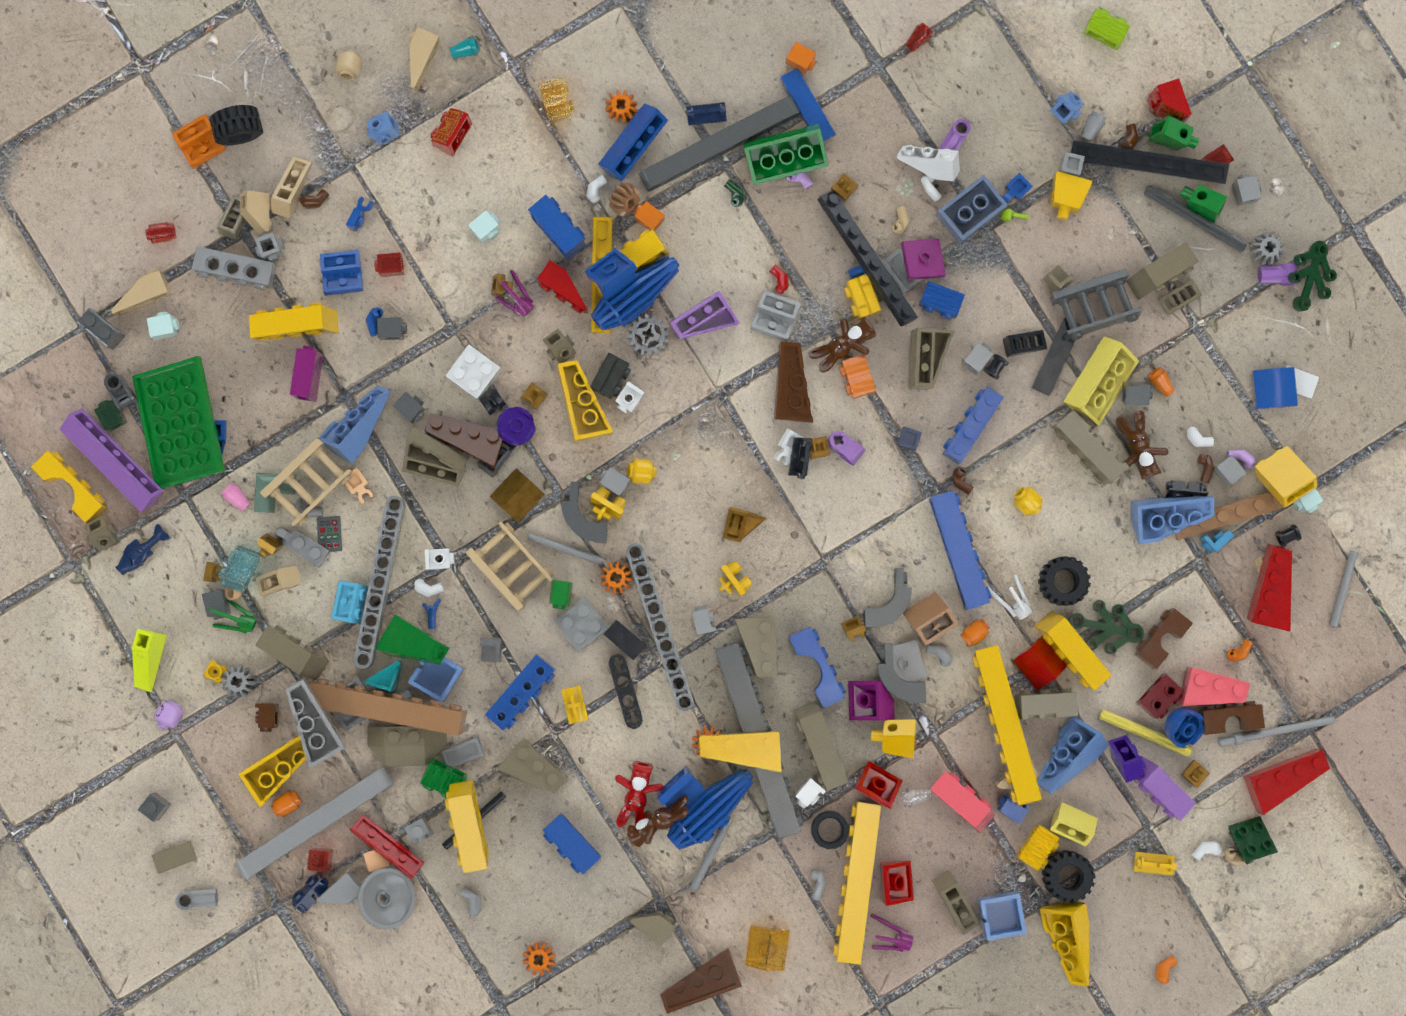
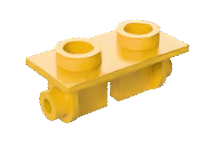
(1154, 863)

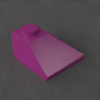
(870, 701)

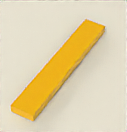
(600, 247)

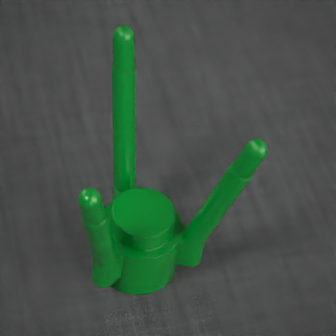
(245, 622)

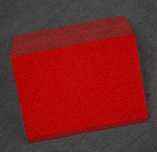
(1039, 663)
(878, 784)
(896, 882)

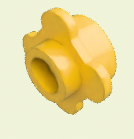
(209, 673)

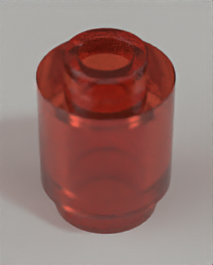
(160, 232)

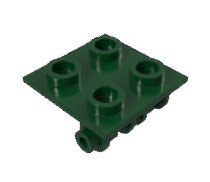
(1252, 839)

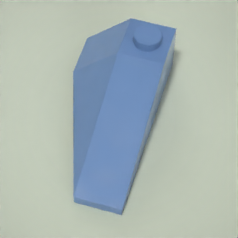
(352, 433)

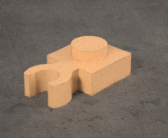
(357, 484)

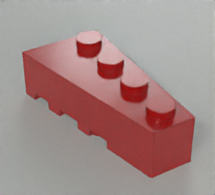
(1272, 591)
(1280, 781)

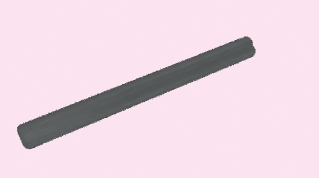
(1195, 218)

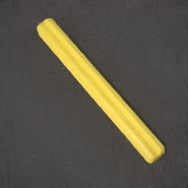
(1142, 732)

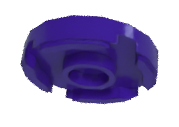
(515, 426)

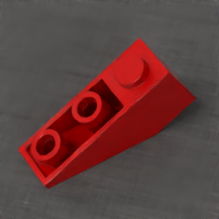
(558, 281)

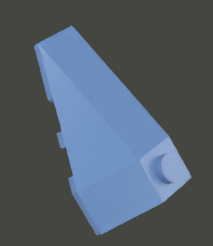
(1164, 516)
(1074, 751)

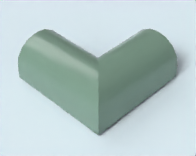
(267, 505)

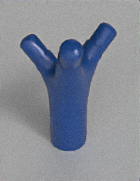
(431, 614)

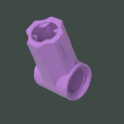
(954, 139)
(1276, 274)

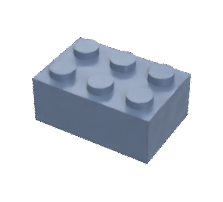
(971, 209)

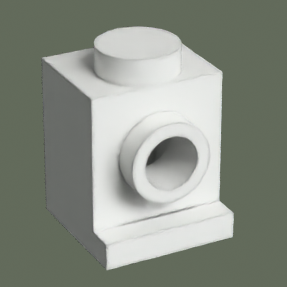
(636, 394)
(432, 564)
(808, 793)

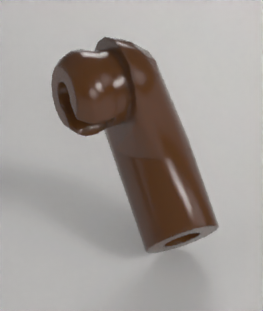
(959, 480)

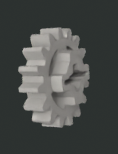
(657, 338)

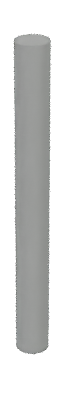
(565, 548)
(1343, 588)
(709, 856)

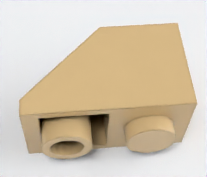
(255, 210)

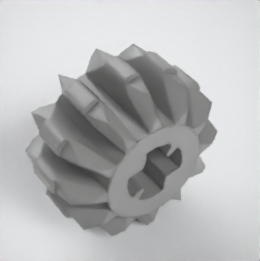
(1269, 241)
(231, 678)

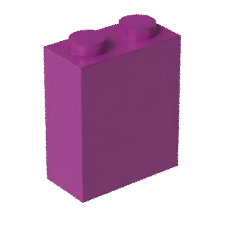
(306, 374)

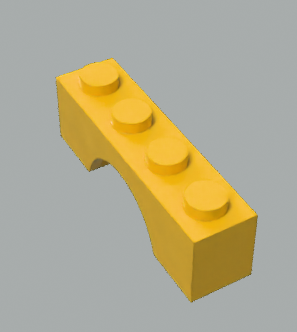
(86, 503)

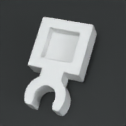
(786, 443)

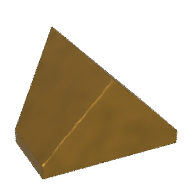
(740, 524)

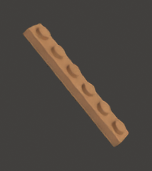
(1234, 513)

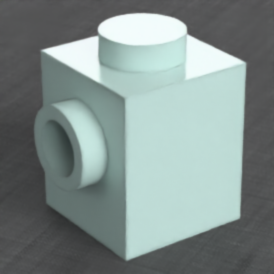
(485, 226)
(163, 326)
(1308, 502)

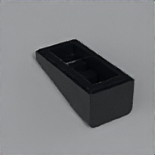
(1012, 344)
(502, 459)

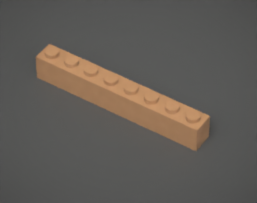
(390, 708)

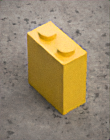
(1285, 476)

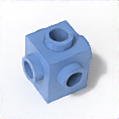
(1067, 107)
(382, 128)

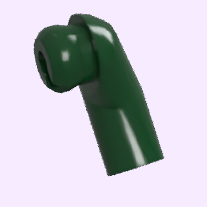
(737, 196)

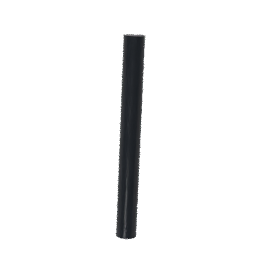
(484, 811)

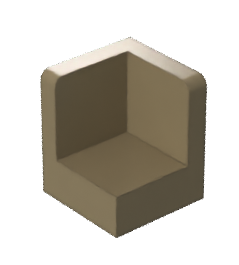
(1057, 278)

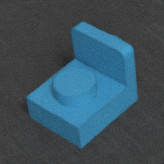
(1220, 540)

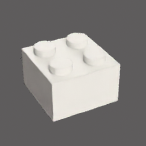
(473, 372)

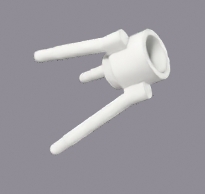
(1021, 607)

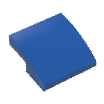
(341, 272)
(1275, 388)

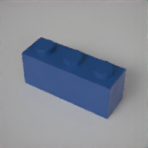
(571, 844)

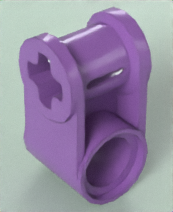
(848, 449)

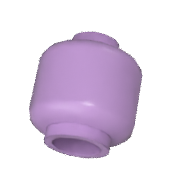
(168, 715)

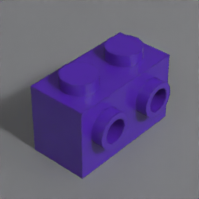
(1127, 758)

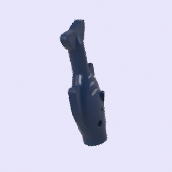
(136, 553)

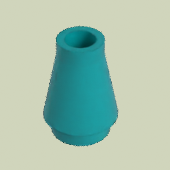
(465, 48)

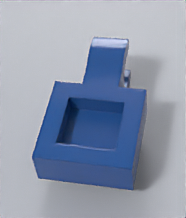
(1016, 188)
(357, 216)

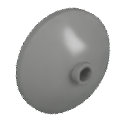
(397, 894)

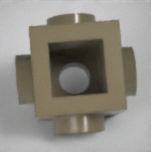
(559, 346)
(101, 533)

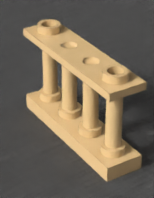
(301, 463)
(492, 569)

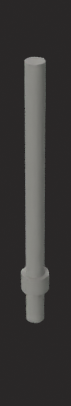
(1239, 738)

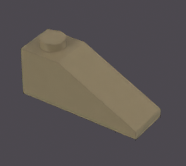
(956, 902)

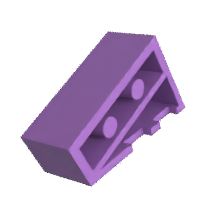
(704, 317)
(1164, 791)

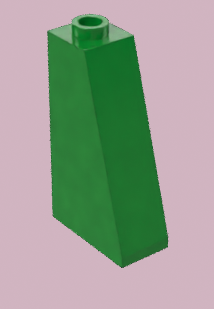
(409, 642)

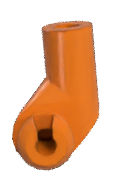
(1240, 653)
(1162, 970)

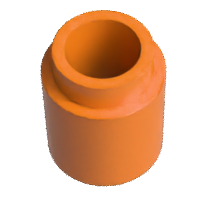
(975, 632)
(286, 803)

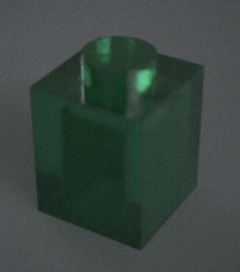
(109, 415)

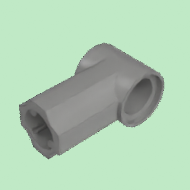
(198, 898)

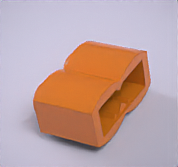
(857, 377)

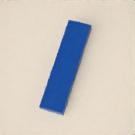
(806, 103)

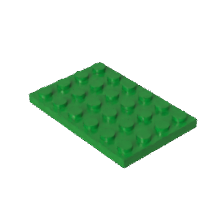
(178, 423)

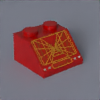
(1169, 100)
(451, 131)

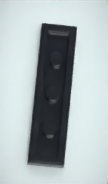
(1054, 360)

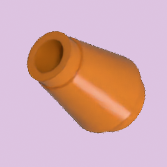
(1161, 381)

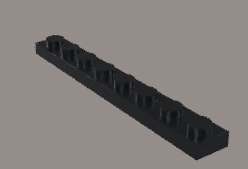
(1151, 162)
(867, 258)

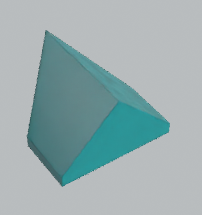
(387, 678)

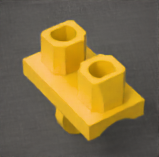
(606, 508)
(740, 586)
(574, 704)

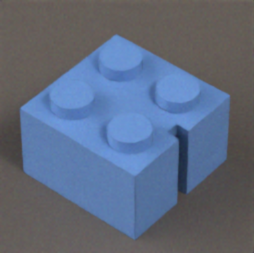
(437, 679)
(1001, 915)

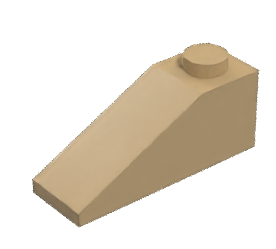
(422, 51)
(290, 187)
(144, 292)

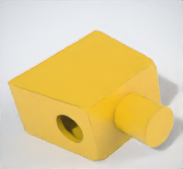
(1068, 193)
(897, 737)

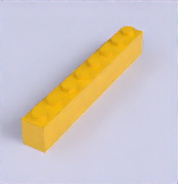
(1007, 726)
(858, 882)

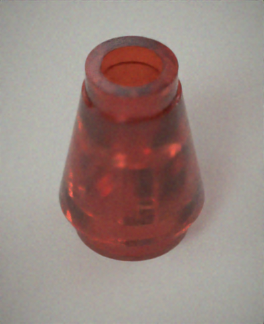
(919, 36)

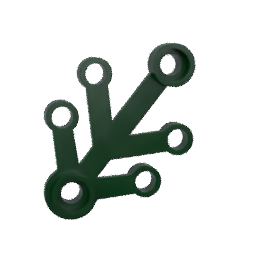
(1318, 252)
(1109, 627)

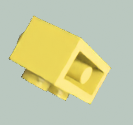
(1073, 824)

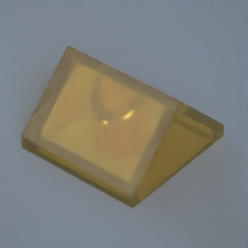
(767, 948)

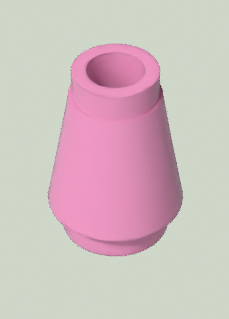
(235, 496)

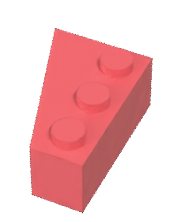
(1210, 688)
(963, 801)

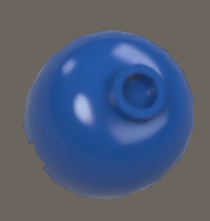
(1184, 727)

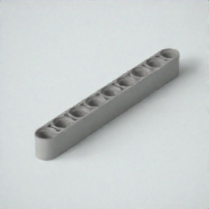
(373, 590)
(653, 619)
(314, 823)

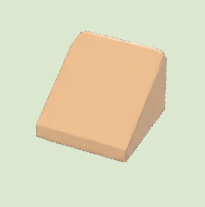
(375, 861)

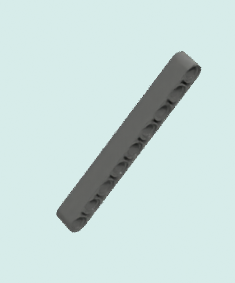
(719, 143)

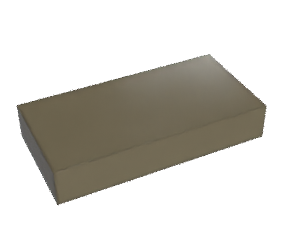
(174, 857)

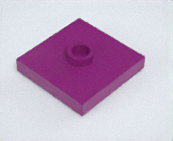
(923, 259)

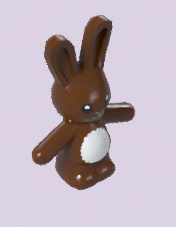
(841, 345)
(1139, 443)
(661, 819)

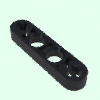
(622, 692)

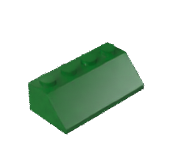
(786, 154)

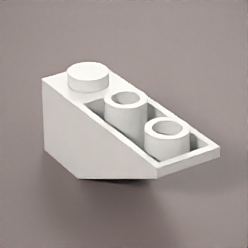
(936, 163)

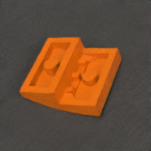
(197, 141)

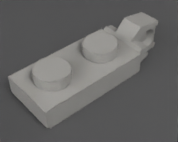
(303, 546)

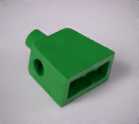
(1173, 134)
(1204, 201)

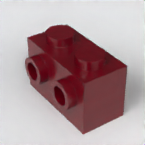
(1160, 696)

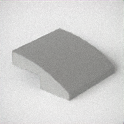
(896, 268)
(775, 316)

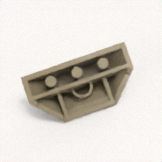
(405, 744)

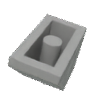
(342, 891)

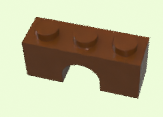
(1150, 650)
(1249, 716)

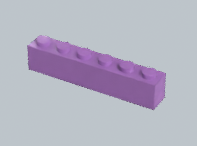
(111, 460)

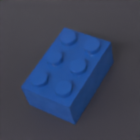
(557, 227)

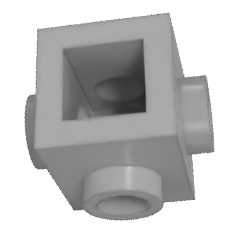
(266, 241)

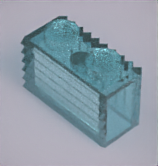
(239, 569)

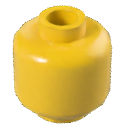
(641, 471)
(1028, 501)

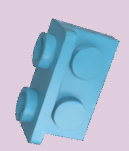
(349, 602)

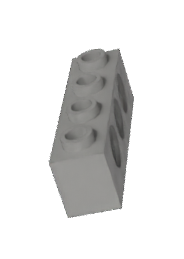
(205, 257)

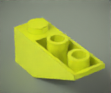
(146, 657)

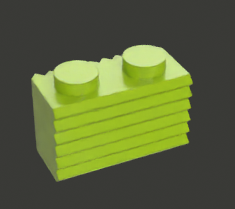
(1107, 28)

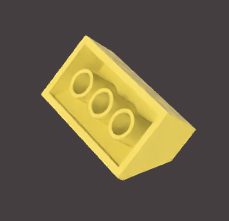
(1101, 380)

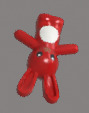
(638, 786)

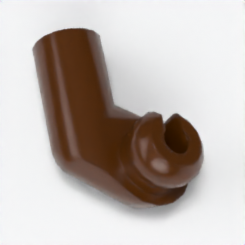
(1132, 138)
(314, 202)
(1208, 466)

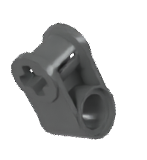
(122, 394)

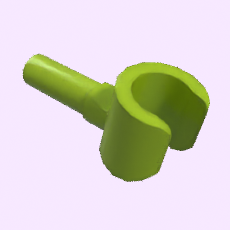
(1009, 213)

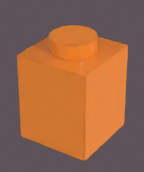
(801, 58)
(648, 216)

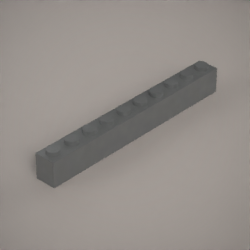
(751, 720)

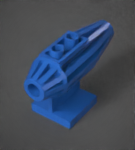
(627, 292)
(707, 807)

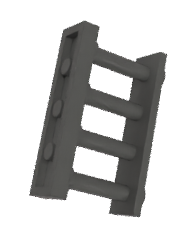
(1098, 286)

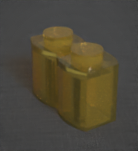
(555, 99)

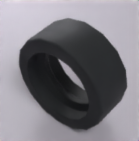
(844, 826)

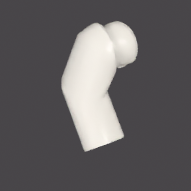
(1197, 440)
(427, 590)
(1206, 847)

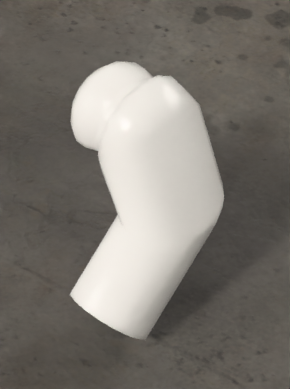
(593, 188)
(929, 188)

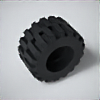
(236, 125)
(1080, 575)
(1084, 880)

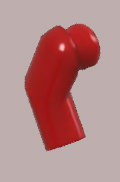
(782, 279)

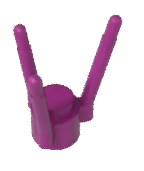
(523, 306)
(902, 941)

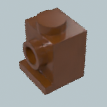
(267, 716)

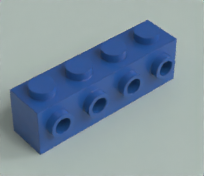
(633, 142)
(974, 423)
(520, 692)

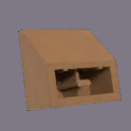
(930, 618)

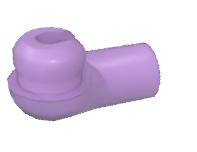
(802, 178)
(1247, 459)

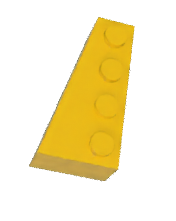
(582, 408)
(747, 749)
(273, 770)

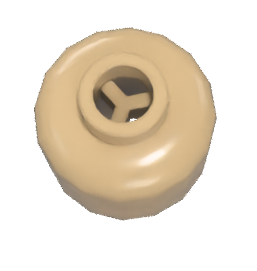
(348, 65)

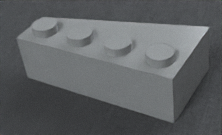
(314, 727)

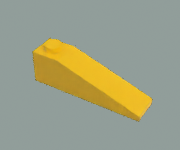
(1070, 936)

